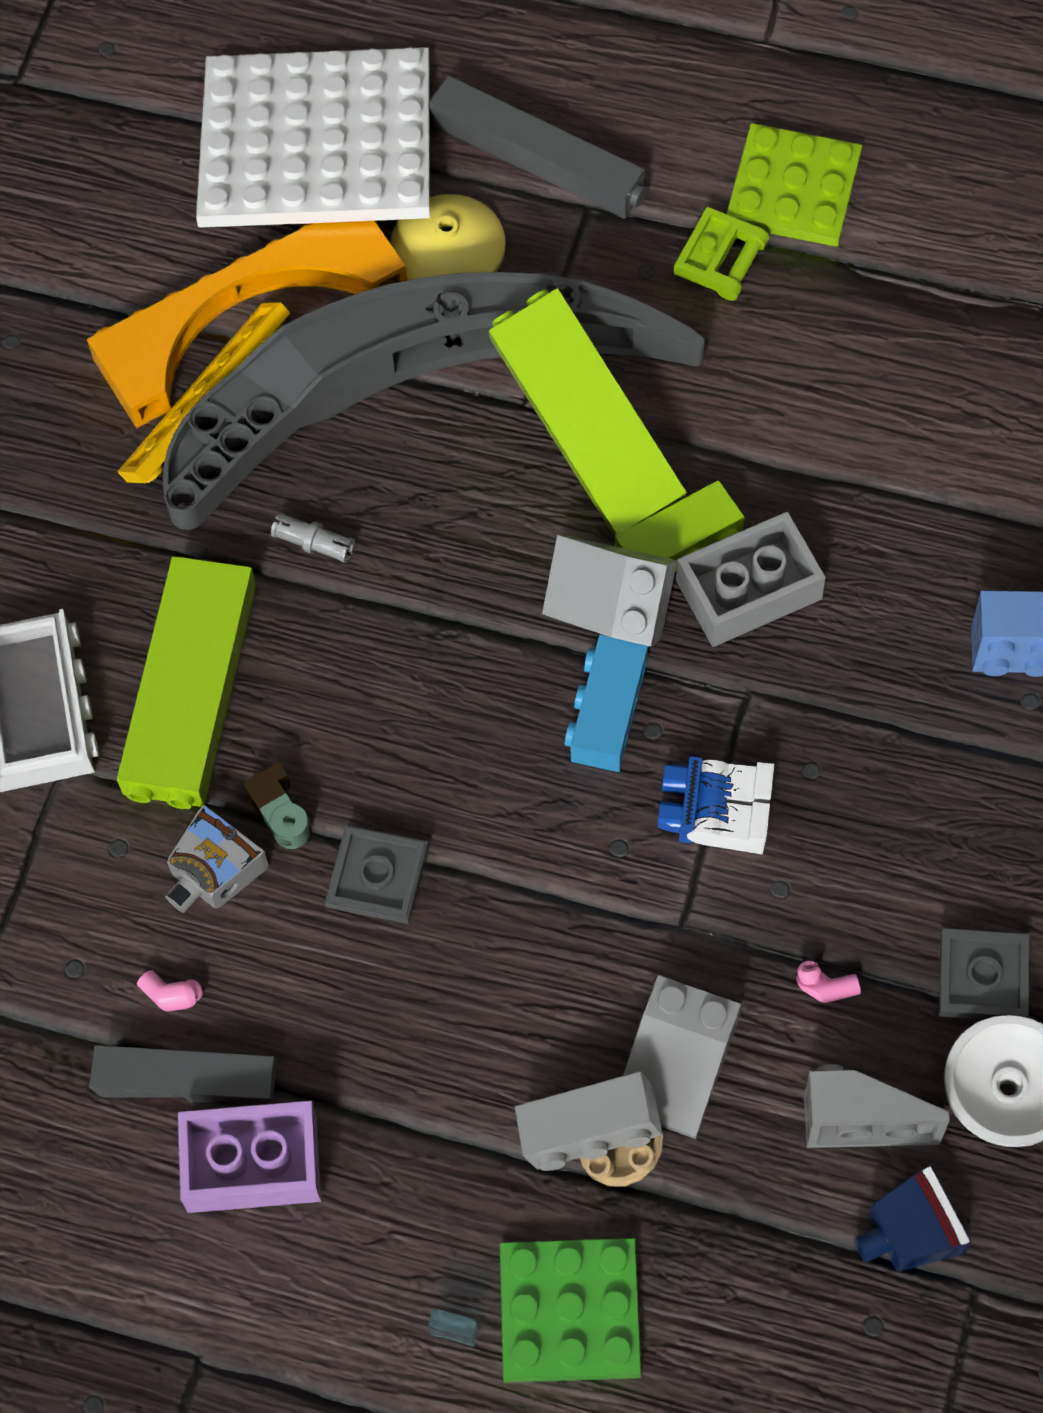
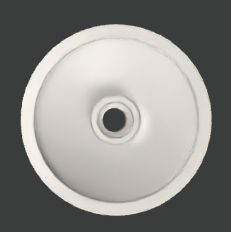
(983, 1059)

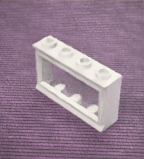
(43, 704)

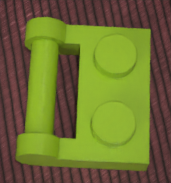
(709, 248)

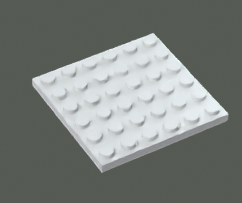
(315, 138)

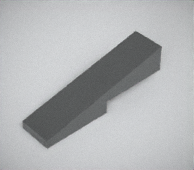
(186, 1074)

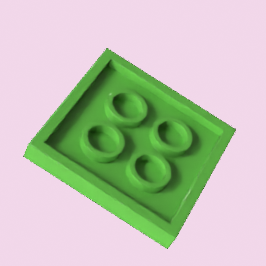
(569, 1310)

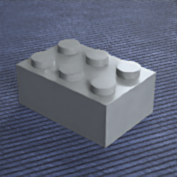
(750, 579)

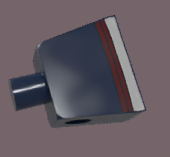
(914, 1225)

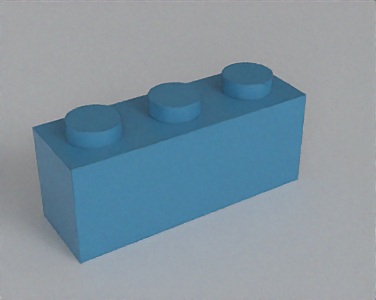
(607, 703)

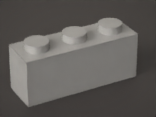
(588, 1121)

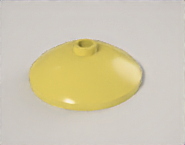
(470, 247)

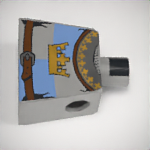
(212, 862)

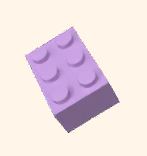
(249, 1157)

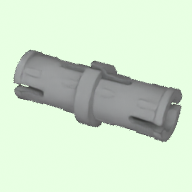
(312, 537)

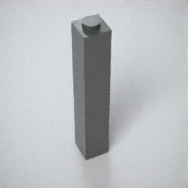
(537, 147)

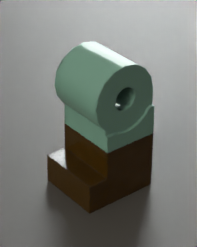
(282, 817)

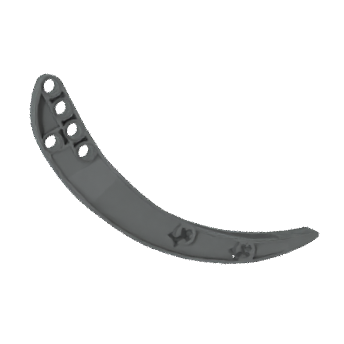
(370, 344)

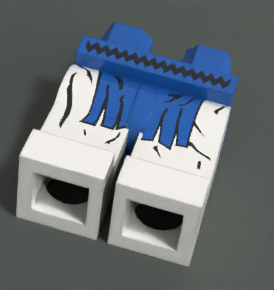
(721, 804)

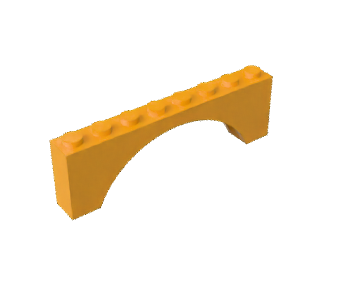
(146, 348)

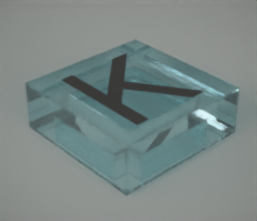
(453, 1327)

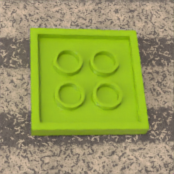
(795, 184)

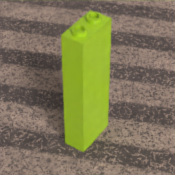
(585, 411)
(187, 683)

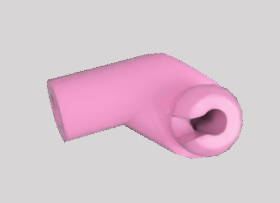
(822, 987)
(170, 996)

